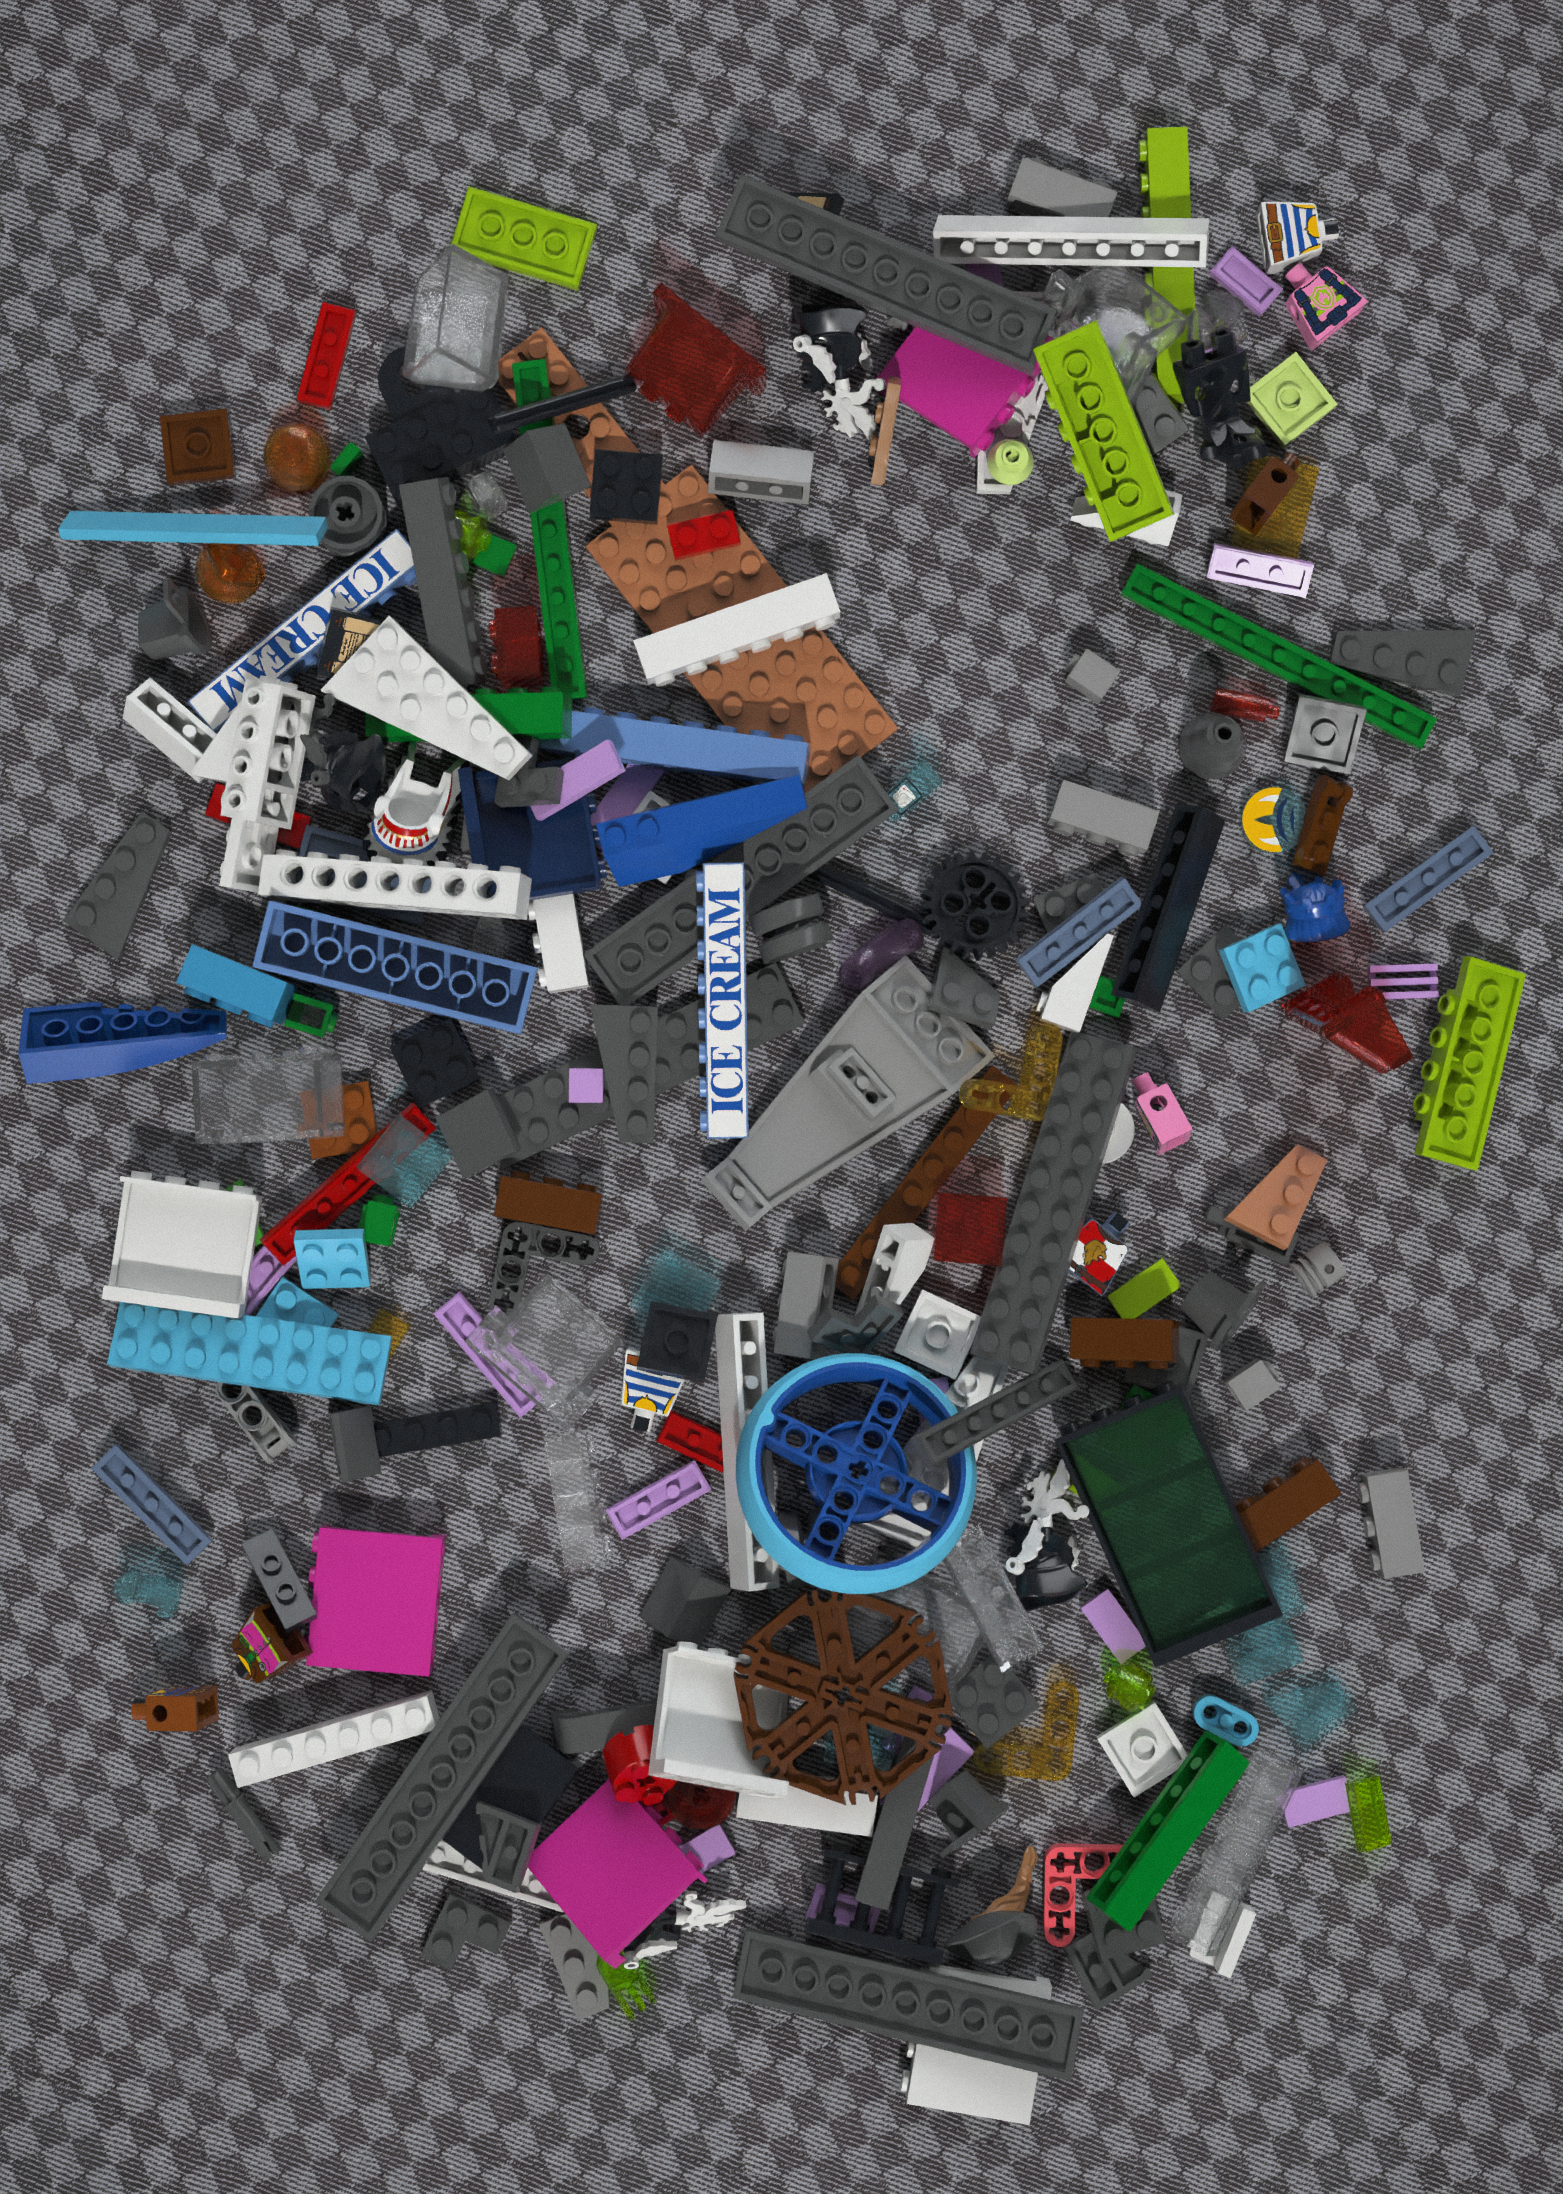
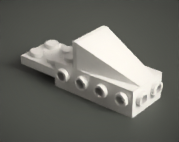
(248, 759)

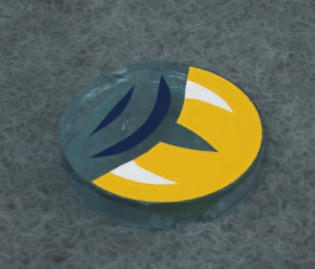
(1273, 820)

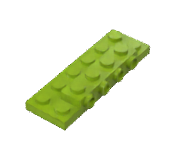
(1102, 431)
(1466, 1062)

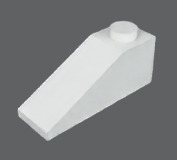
(1071, 995)
(896, 1263)

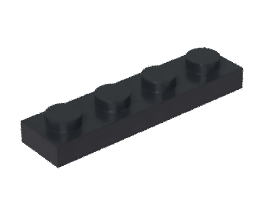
(437, 1429)

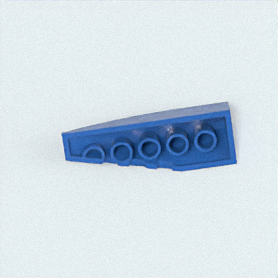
(695, 830)
(101, 1041)

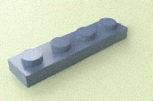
(1428, 879)
(1078, 932)
(152, 1504)

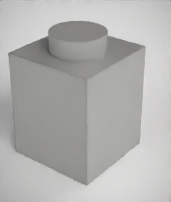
(1091, 675)
(1252, 1383)

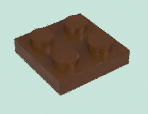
(197, 447)

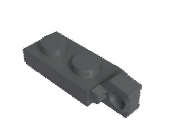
(1246, 1239)

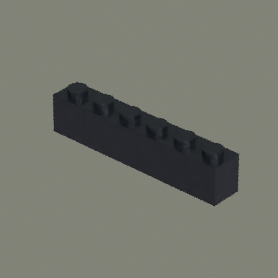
(1168, 907)

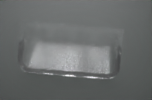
(456, 323)
(942, 1610)

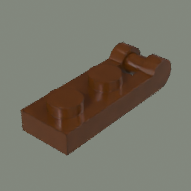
(1321, 825)

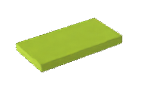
(525, 238)

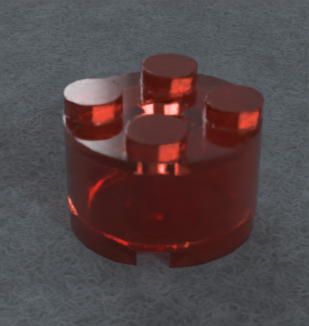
(699, 1811)

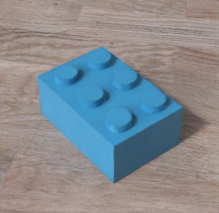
(236, 987)

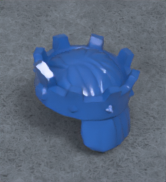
(1314, 909)

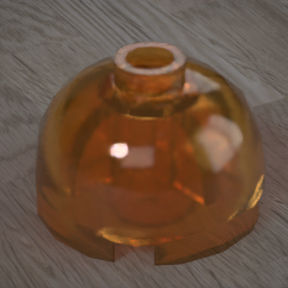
(297, 457)
(228, 572)

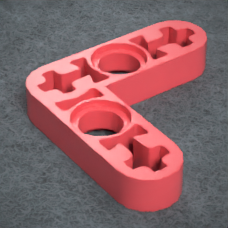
(1066, 1878)

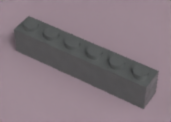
(442, 578)

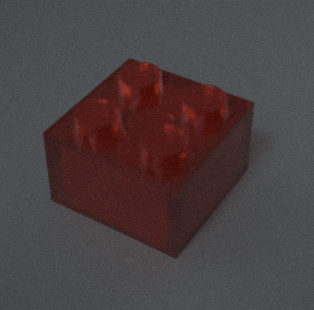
(519, 647)
(969, 1229)

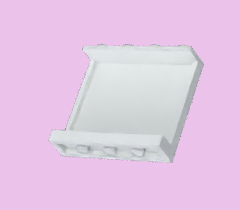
(184, 1245)
(701, 1726)
(968, 2083)

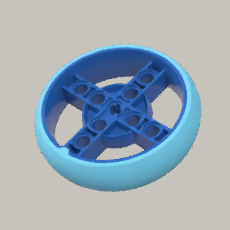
(813, 1562)

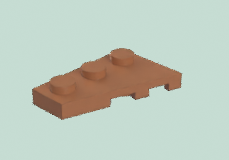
(1280, 1199)

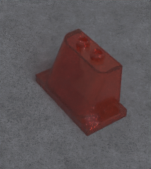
(692, 365)
(1351, 1022)

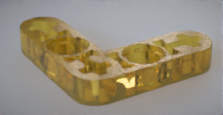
(1023, 1094)
(1039, 1753)

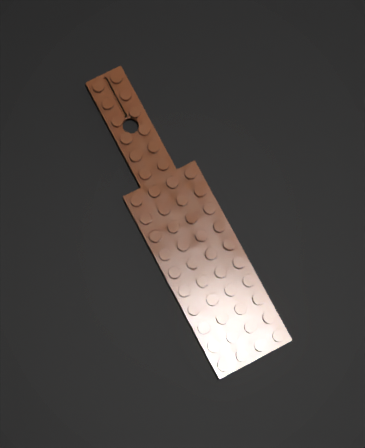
(784, 690)

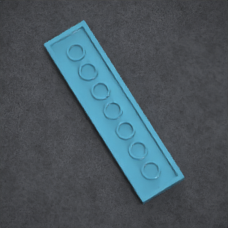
(252, 1352)

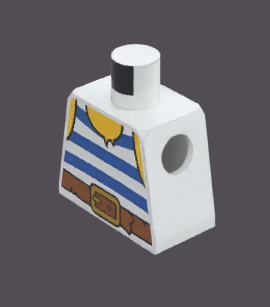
(1291, 234)
(647, 1392)

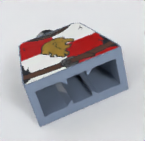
(1099, 1252)

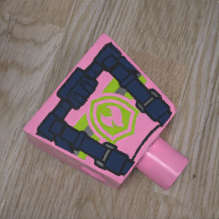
(1321, 303)
(1164, 1127)

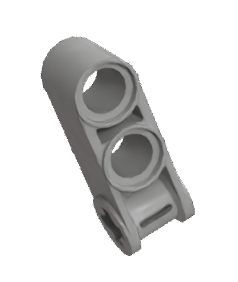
(267, 1430)

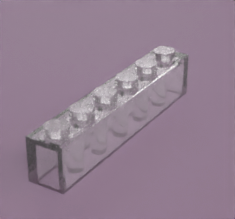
(1235, 1852)

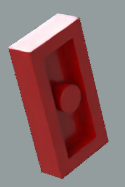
(703, 535)

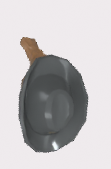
(1003, 1927)

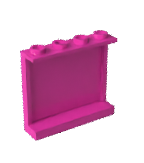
(957, 387)
(375, 1600)
(613, 1870)

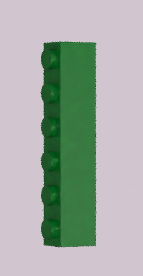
(518, 711)
(1168, 1830)

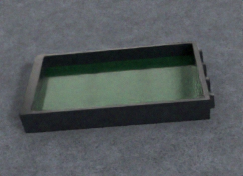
(1168, 1523)

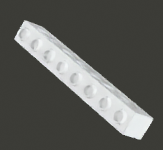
(509, 900)

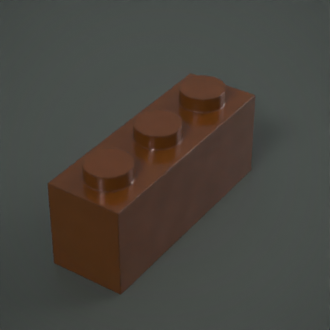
(549, 1203)
(1124, 1342)
(1287, 1501)

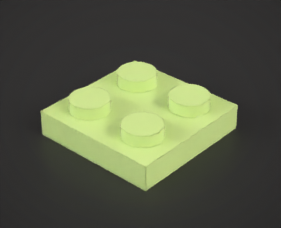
(1290, 400)

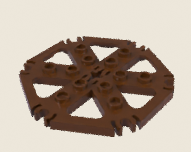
(847, 1718)

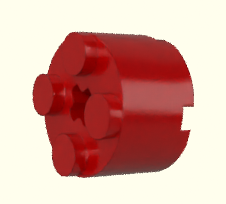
(628, 1767)

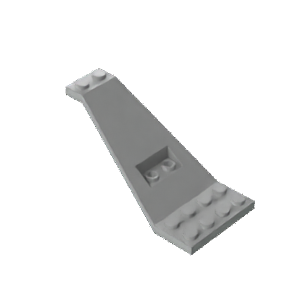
(822, 1119)

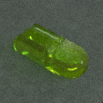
(622, 1979)

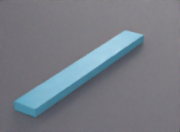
(193, 528)

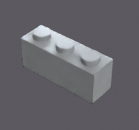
(1058, 193)
(760, 472)
(1103, 818)
(804, 1298)
(1391, 1523)

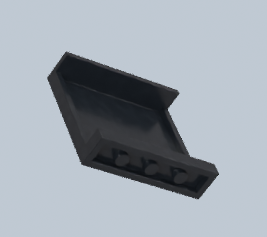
(522, 1781)

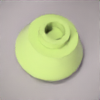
(1004, 468)

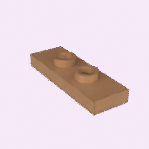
(881, 444)

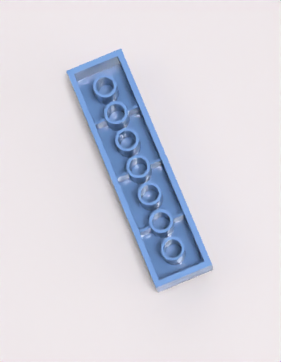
(394, 967)

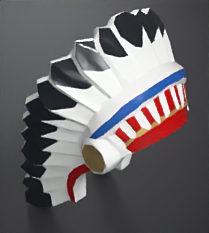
(414, 817)

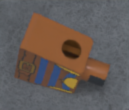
(178, 1708)

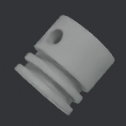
(1318, 1269)

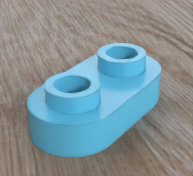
(1224, 1719)

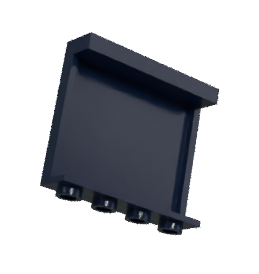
(552, 852)

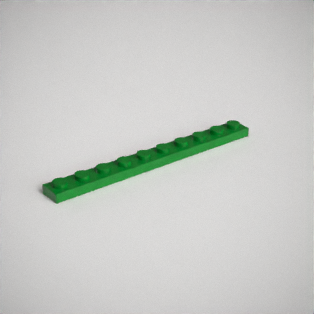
(553, 557)
(1276, 655)

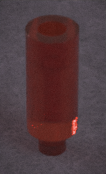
(1243, 705)

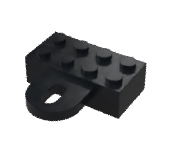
(433, 431)

